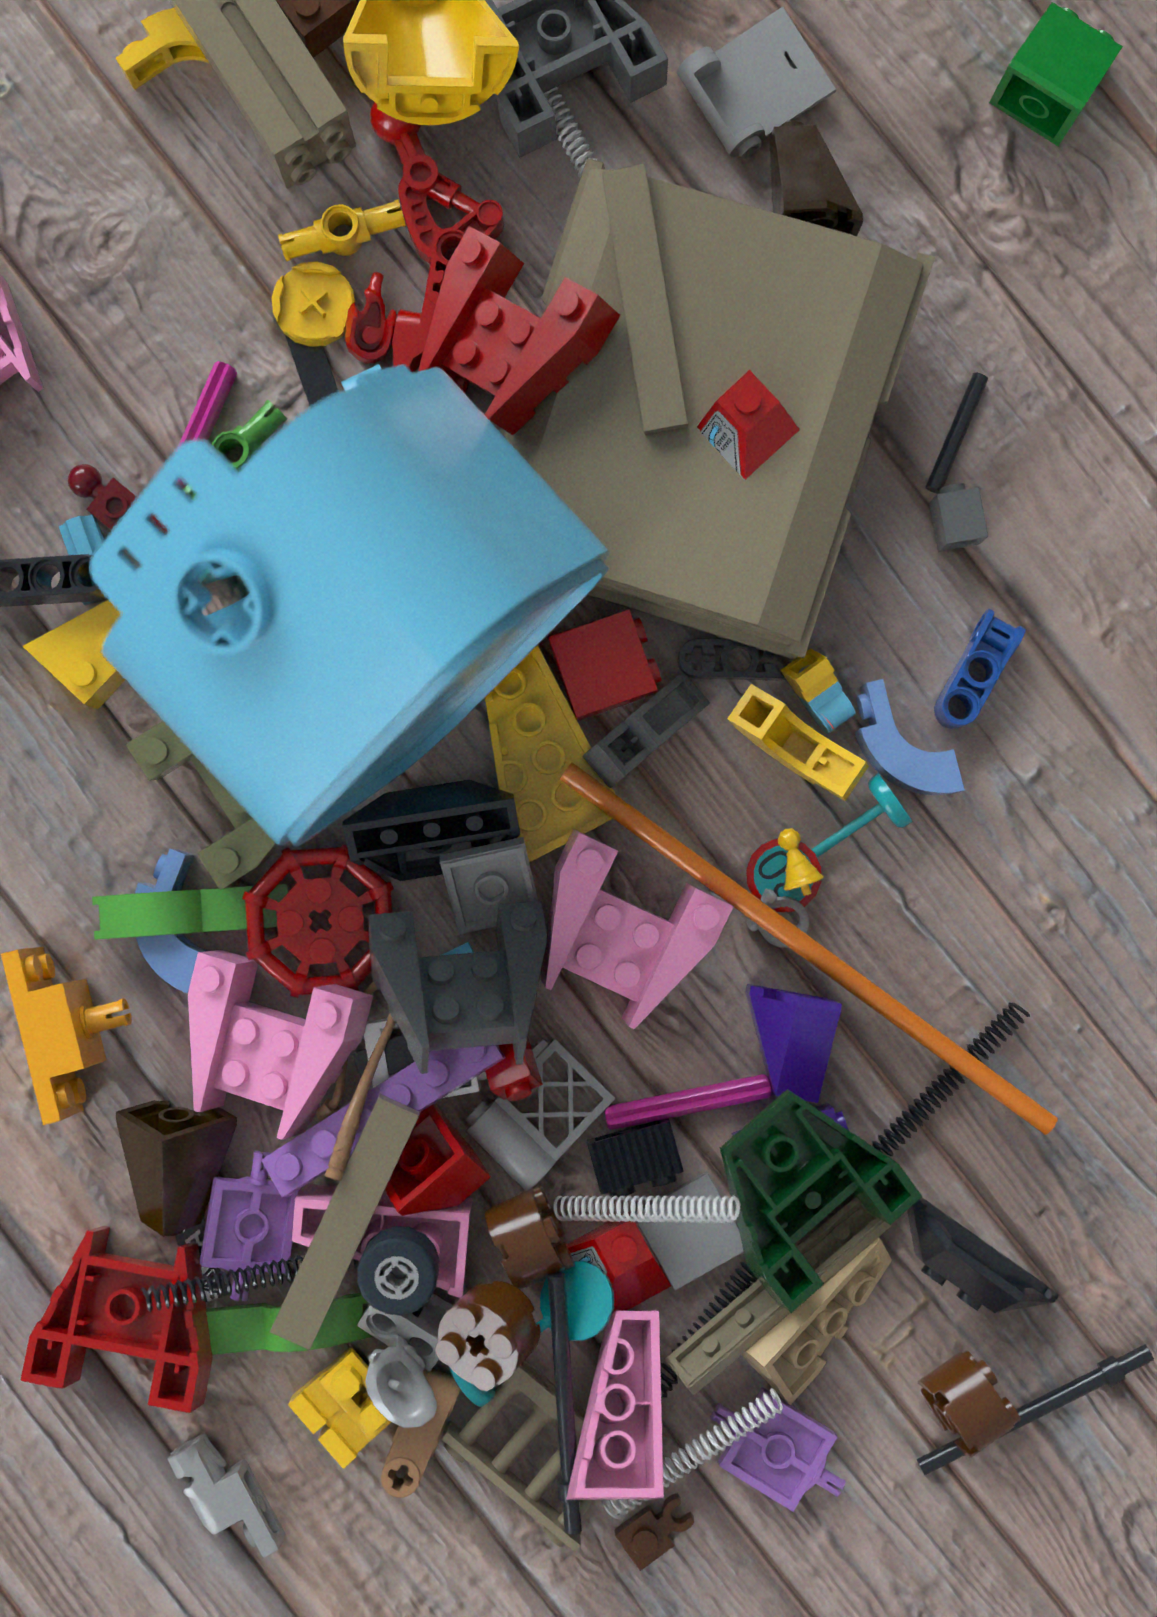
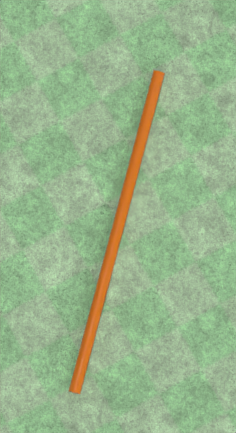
(809, 949)

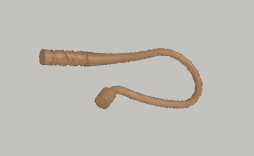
(353, 1115)

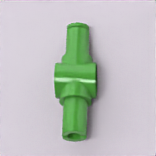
(248, 437)

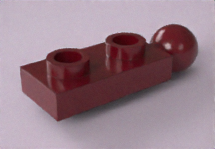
(109, 501)

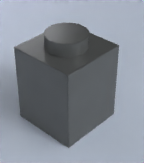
(958, 517)

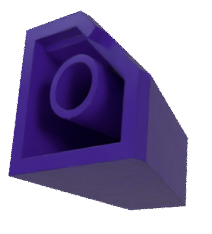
(794, 1038)

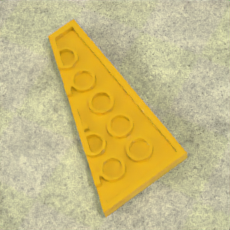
(532, 747)

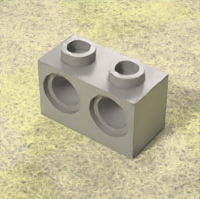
(417, 1328)

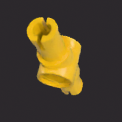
(321, 236)

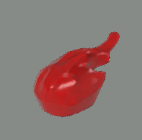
(368, 331)

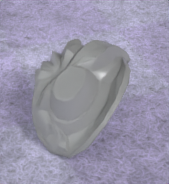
(399, 1386)

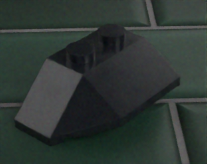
(412, 827)
(971, 1263)

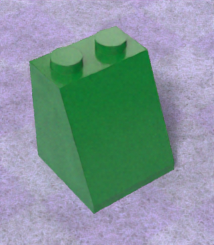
(1055, 73)

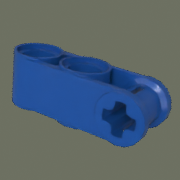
(990, 645)

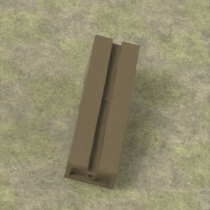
(272, 83)

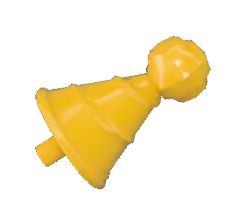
(798, 868)

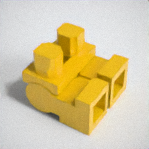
(342, 1403)

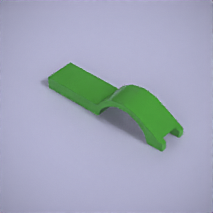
(178, 912)
(249, 1327)

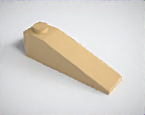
(792, 1350)

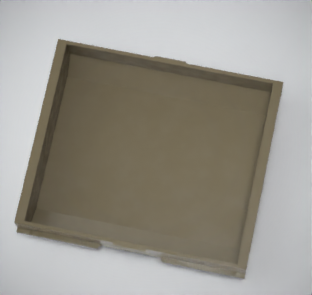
(745, 291)

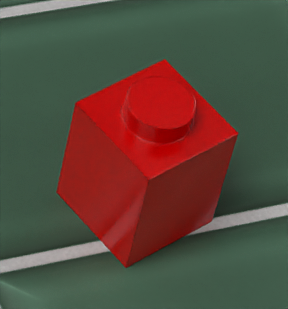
(513, 1080)

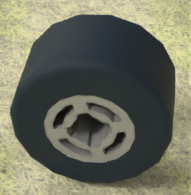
(402, 1253)

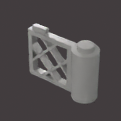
(515, 1141)

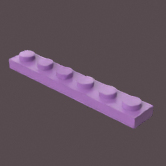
(311, 1151)

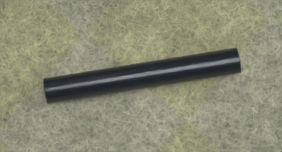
(957, 432)

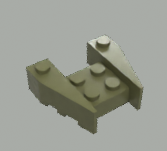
(235, 854)

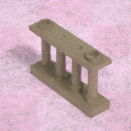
(463, 1446)

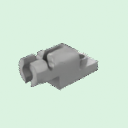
(226, 1495)

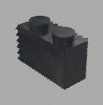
(635, 1158)

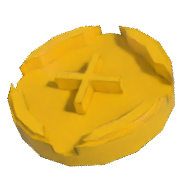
(312, 303)

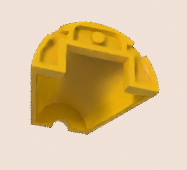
(429, 57)

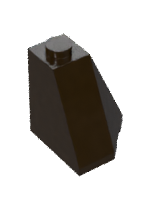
(808, 180)
(173, 1161)

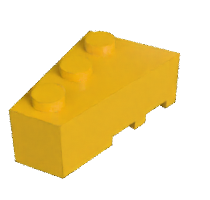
(76, 656)

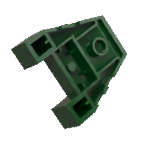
(792, 1173)

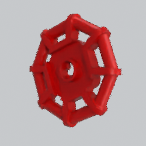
(294, 918)

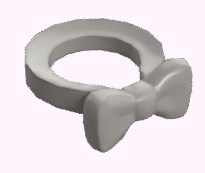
(770, 899)

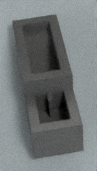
(646, 729)

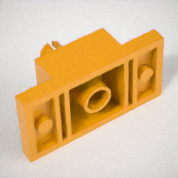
(57, 1030)

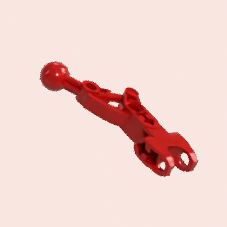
(420, 183)

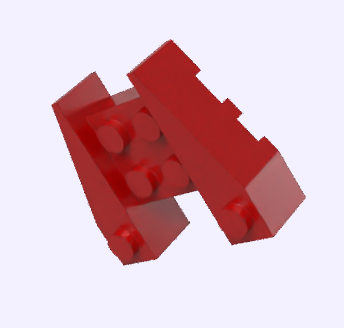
(500, 343)
(106, 1310)

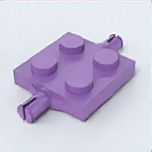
(247, 1224)
(781, 1455)

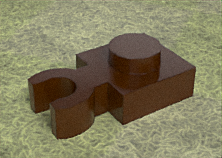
(648, 1534)

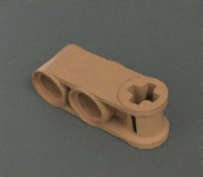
(417, 1444)

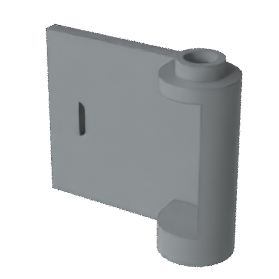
(752, 84)

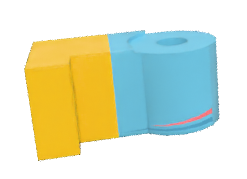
(819, 690)

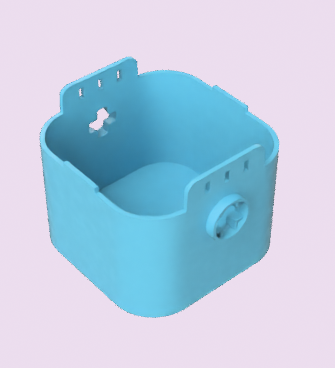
(389, 581)

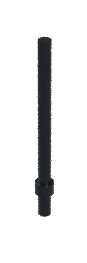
(1109, 1371)
(564, 1398)

